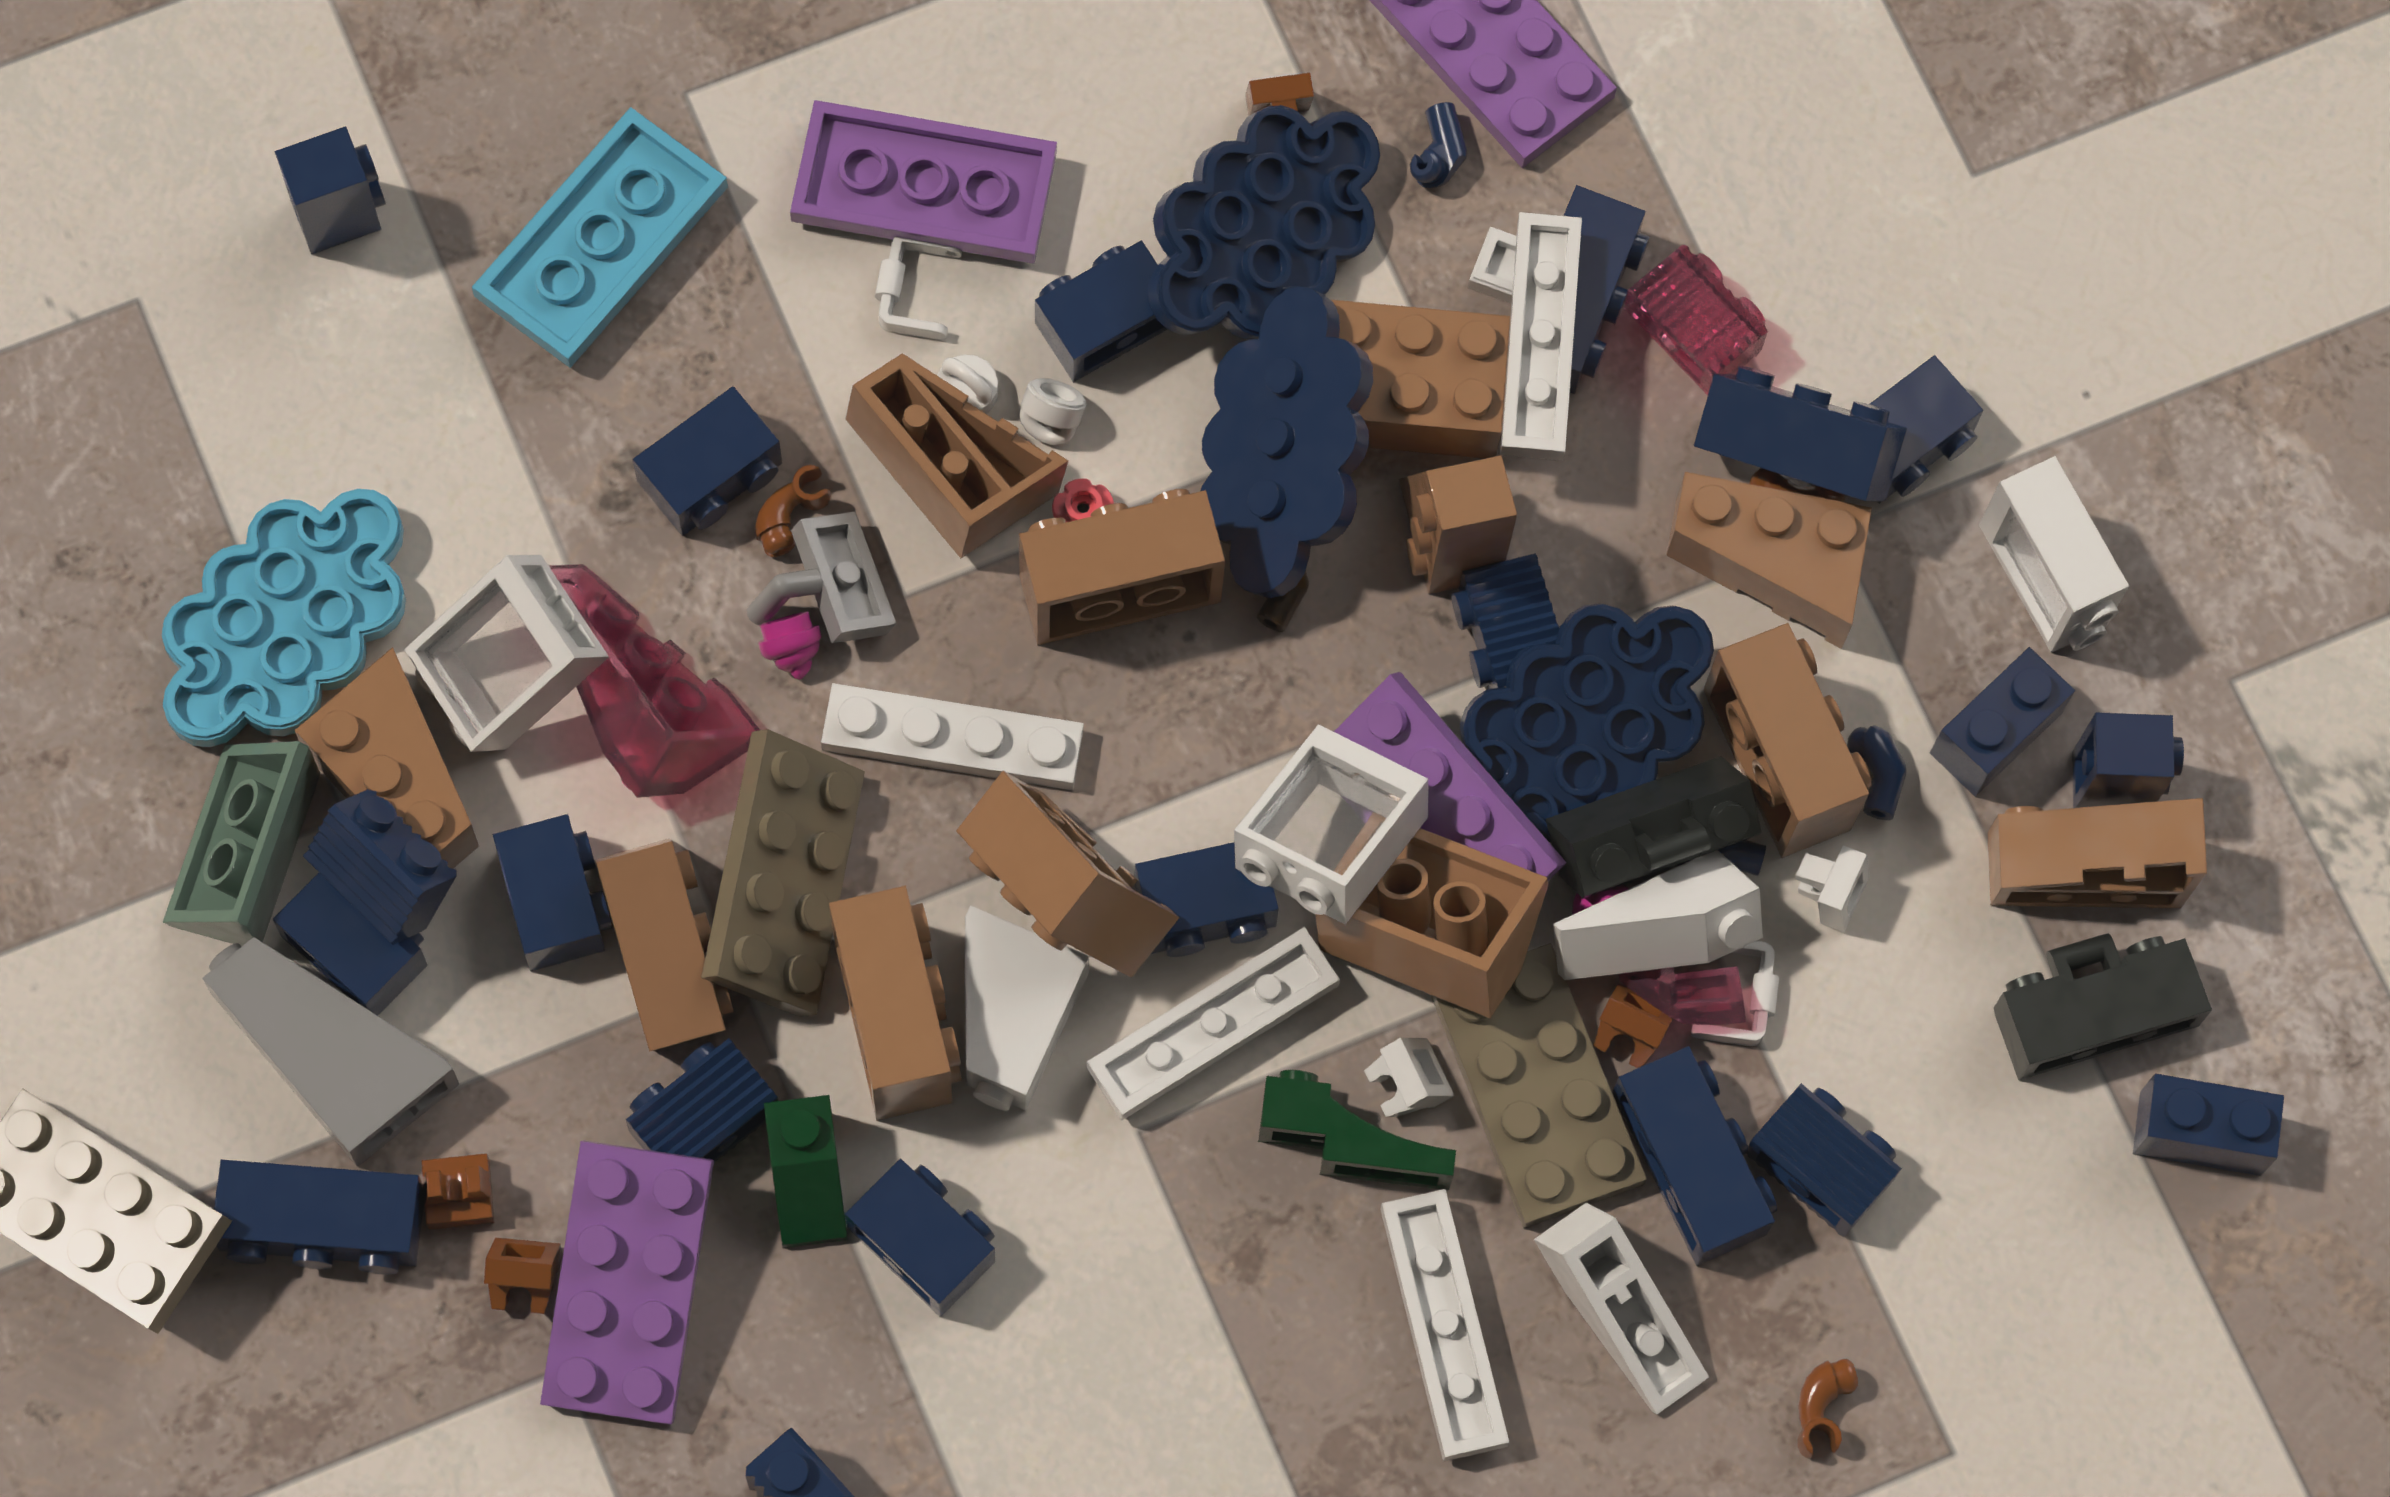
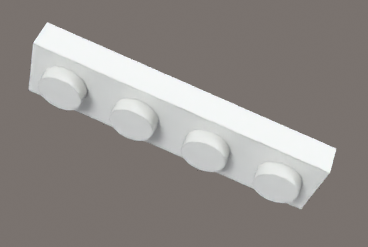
(1541, 336)
(952, 736)
(1213, 1023)
(1444, 1325)

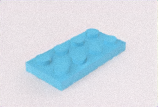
(600, 237)

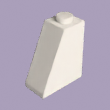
(1014, 1006)

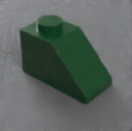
(805, 1171)

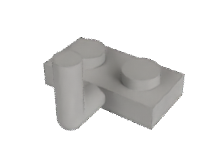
(838, 575)

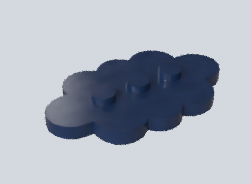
(1263, 219)
(1286, 441)
(1592, 708)

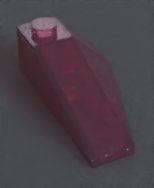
(645, 706)

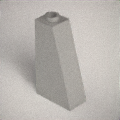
(335, 1055)

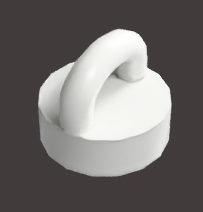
(974, 378)
(1052, 405)

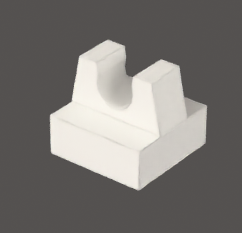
(1834, 885)
(1415, 1073)

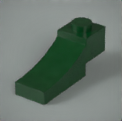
(1303, 1114)

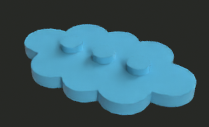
(283, 617)

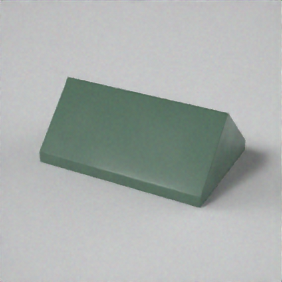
(244, 841)

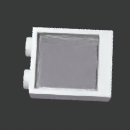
(2054, 556)
(505, 653)
(1331, 824)

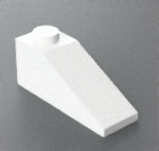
(1663, 923)
(1621, 1305)

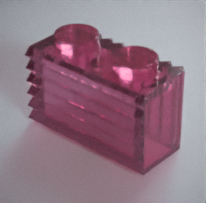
(1696, 316)

